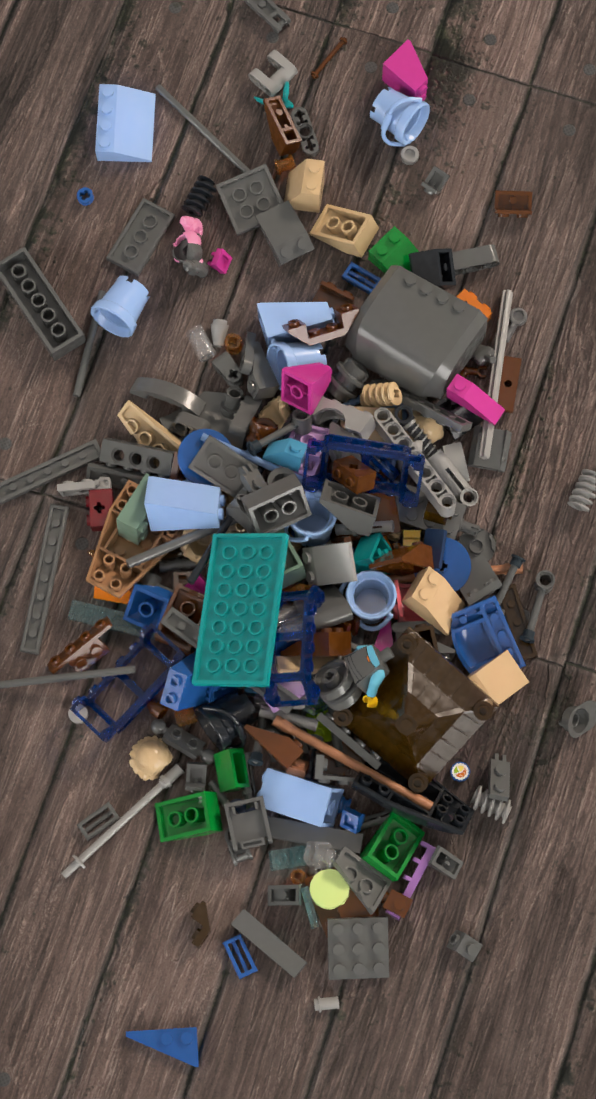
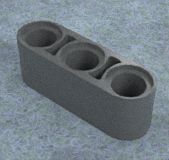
(475, 259)

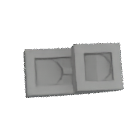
(456, 456)

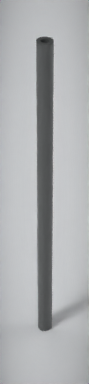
(201, 128)
(67, 676)

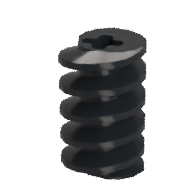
(198, 196)

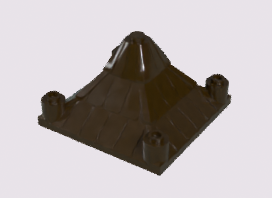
(421, 711)

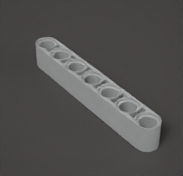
(437, 499)

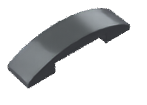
(169, 393)

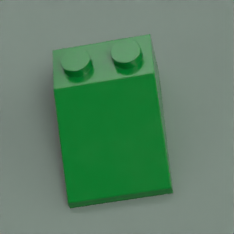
(392, 250)
(188, 816)
(392, 846)

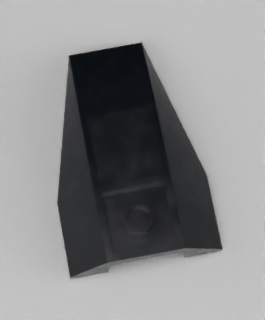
(446, 814)

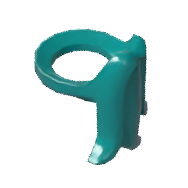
(288, 104)

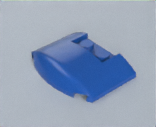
(482, 634)

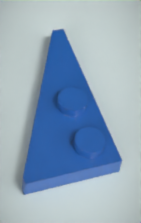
(176, 1042)

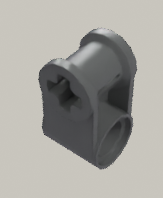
(226, 368)
(241, 858)

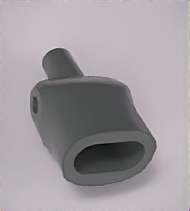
(483, 355)

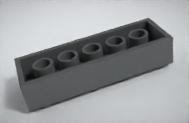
(40, 304)

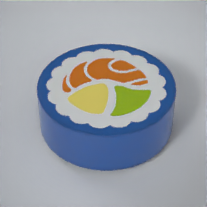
(460, 772)

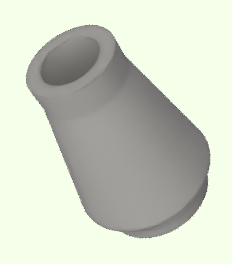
(219, 330)

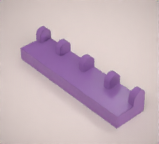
(413, 882)

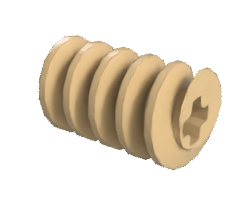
(381, 395)

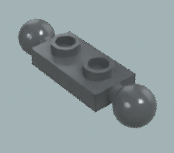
(183, 741)

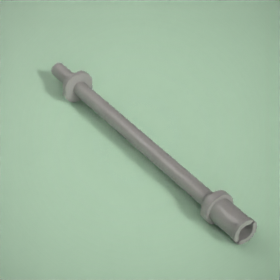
(164, 782)

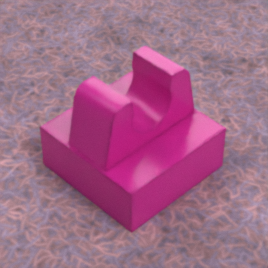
(220, 261)

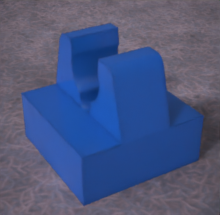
(352, 820)

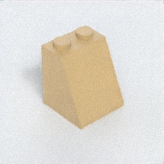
(306, 185)

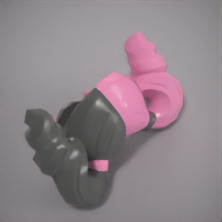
(188, 247)

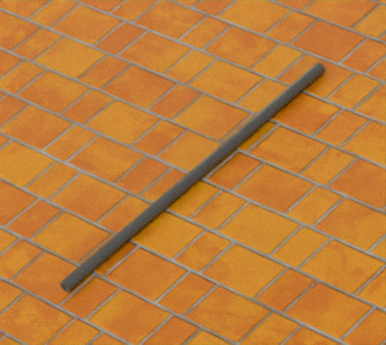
(182, 541)

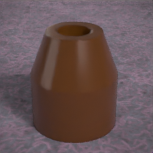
(157, 709)

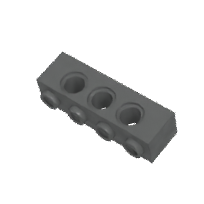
(112, 447)

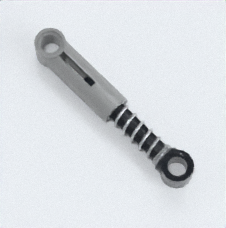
(437, 459)

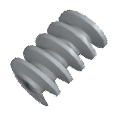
(583, 491)
(493, 806)

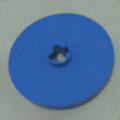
(188, 450)
(458, 564)

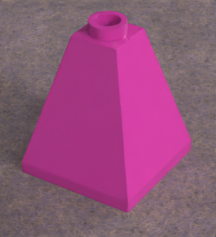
(305, 385)

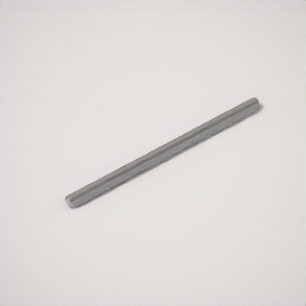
(496, 369)

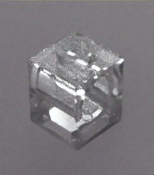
(319, 855)

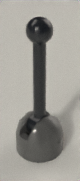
(309, 776)

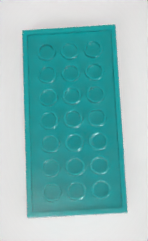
(240, 610)

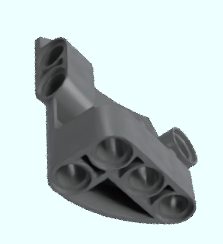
(224, 412)

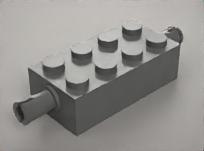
(413, 519)

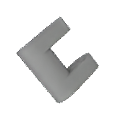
(275, 83)

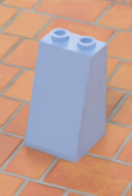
(275, 314)
(182, 505)
(300, 798)

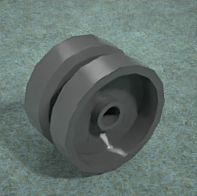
(337, 685)

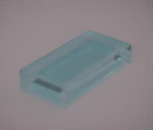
(309, 907)

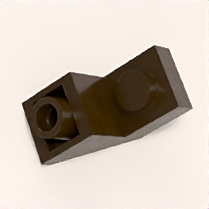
(200, 915)

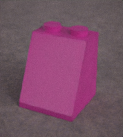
(405, 73)

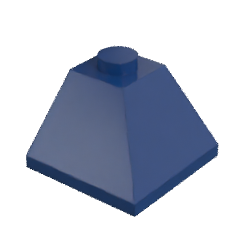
(147, 605)

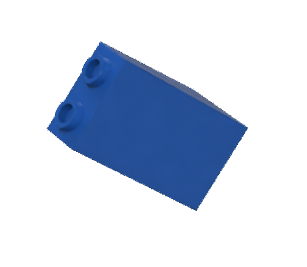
(178, 690)

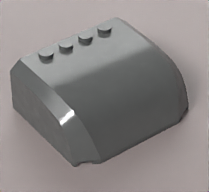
(415, 333)

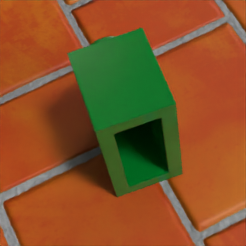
(231, 770)

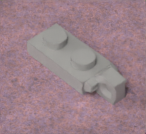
(72, 488)

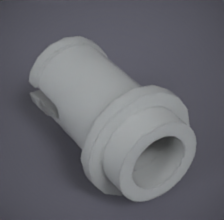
(326, 1003)

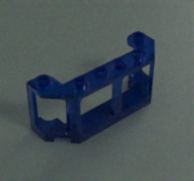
(367, 449)
(312, 599)
(144, 697)

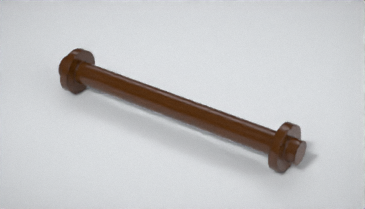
(314, 74)

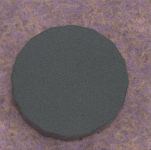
(482, 544)

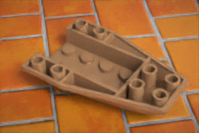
(109, 564)

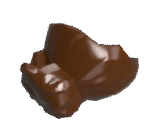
(261, 428)

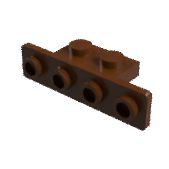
(84, 650)

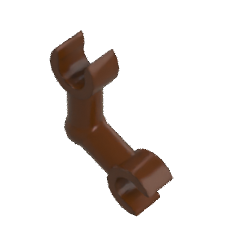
(473, 371)

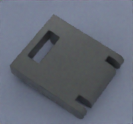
(248, 827)

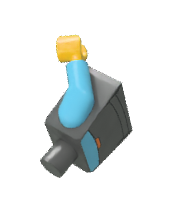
(369, 669)

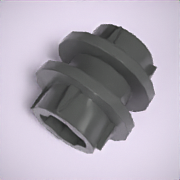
(349, 377)

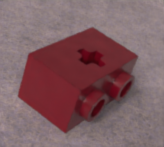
(96, 499)

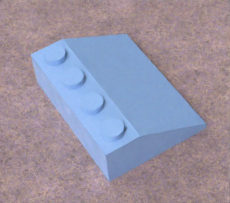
(124, 124)

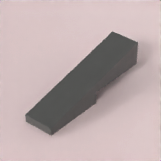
(269, 943)

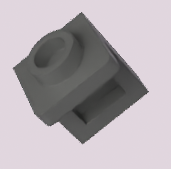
(435, 181)
(196, 777)
(464, 945)

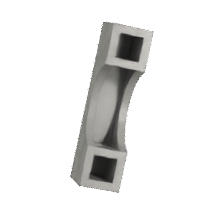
(356, 421)

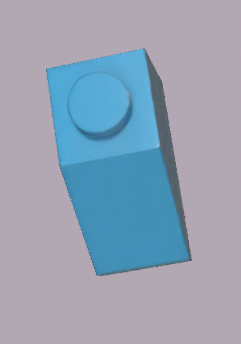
(286, 453)

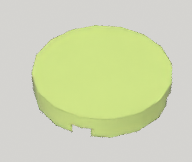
(329, 889)

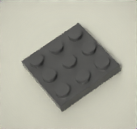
(248, 196)
(358, 947)

